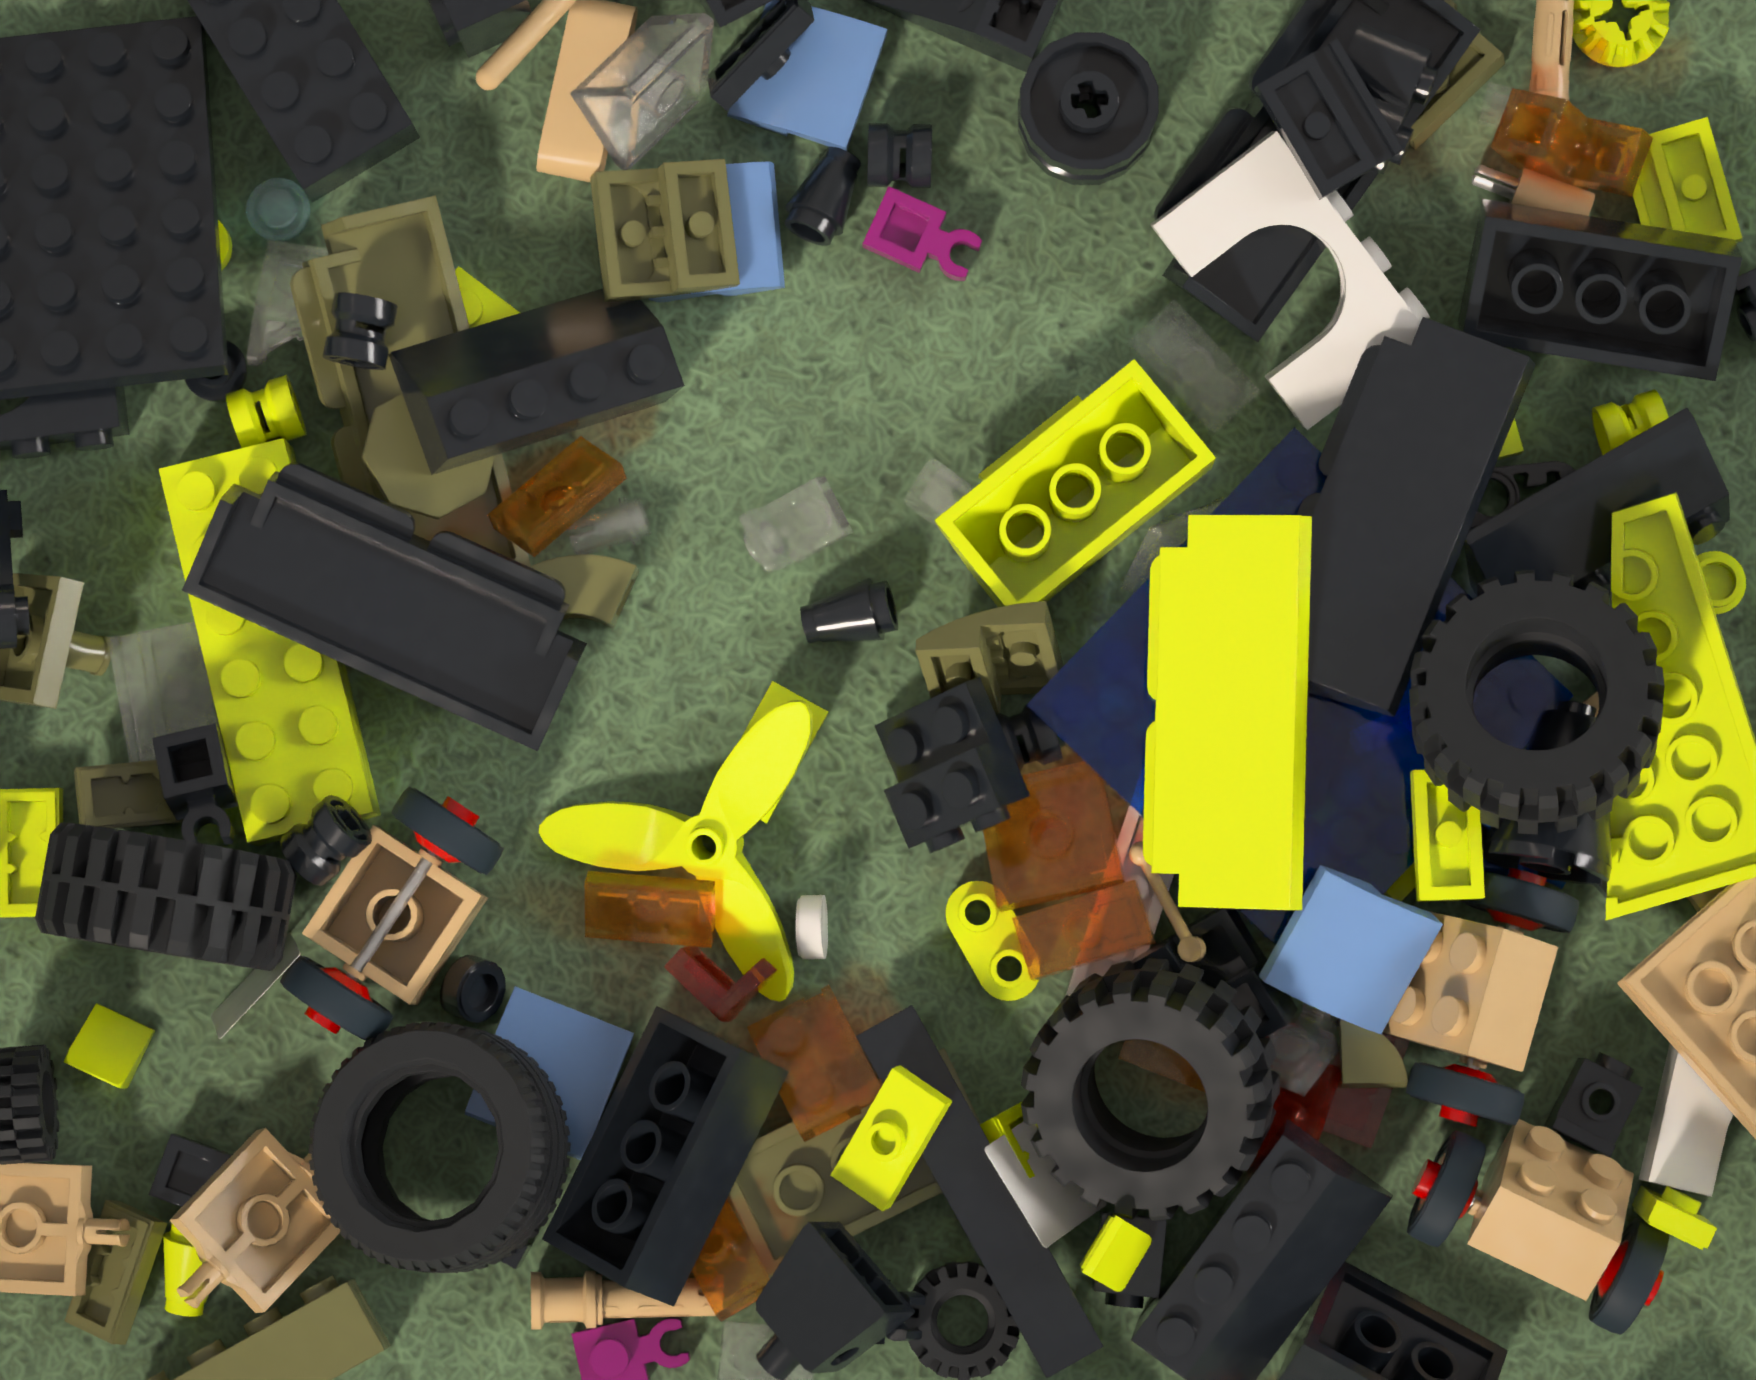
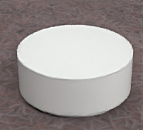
(812, 927)

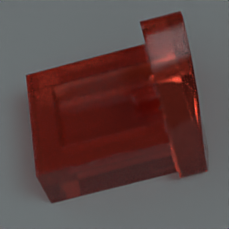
(715, 987)

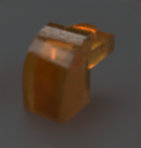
(1566, 145)

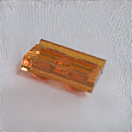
(825, 1063)

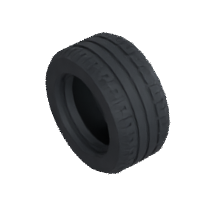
(352, 1132)

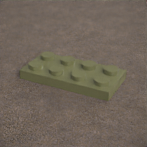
(791, 1184)

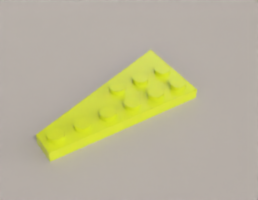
(1696, 803)

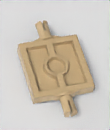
(254, 1224)
(49, 1228)

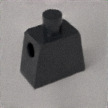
(826, 1304)

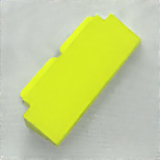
(1229, 711)

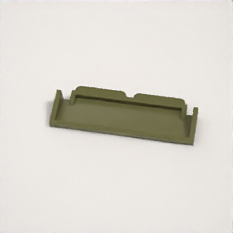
(406, 260)

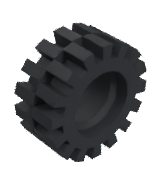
(27, 1105)
(952, 1359)

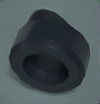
(473, 988)

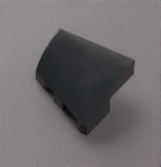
(1234, 959)

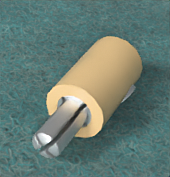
(1536, 190)

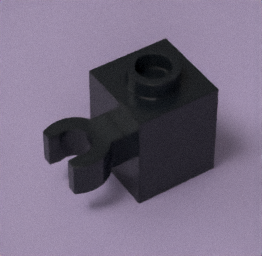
(196, 780)

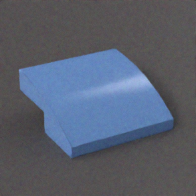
(820, 84)
(755, 231)
(1350, 950)
(575, 1052)

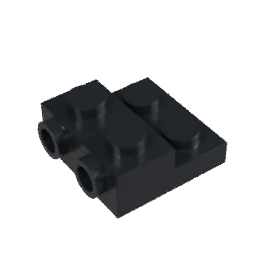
(950, 767)

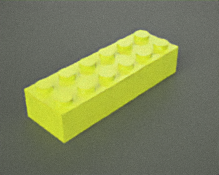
(277, 702)

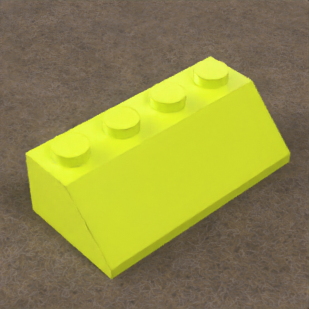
(1076, 490)

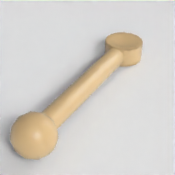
(1190, 947)

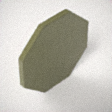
(402, 472)

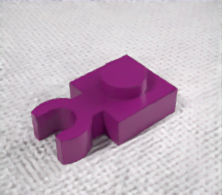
(911, 231)
(620, 1353)

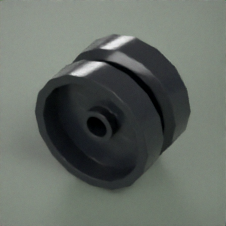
(1095, 72)

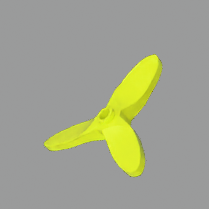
(658, 838)

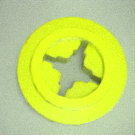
(1606, 42)

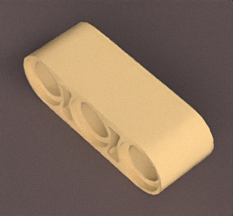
(590, 36)

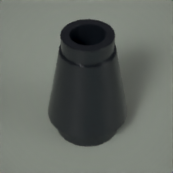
(824, 197)
(851, 614)

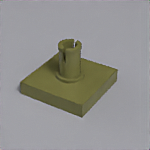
(36, 668)

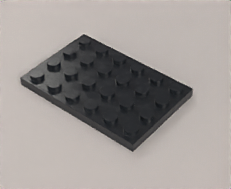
(108, 210)

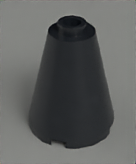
(1565, 856)

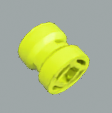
(279, 409)
(1619, 424)

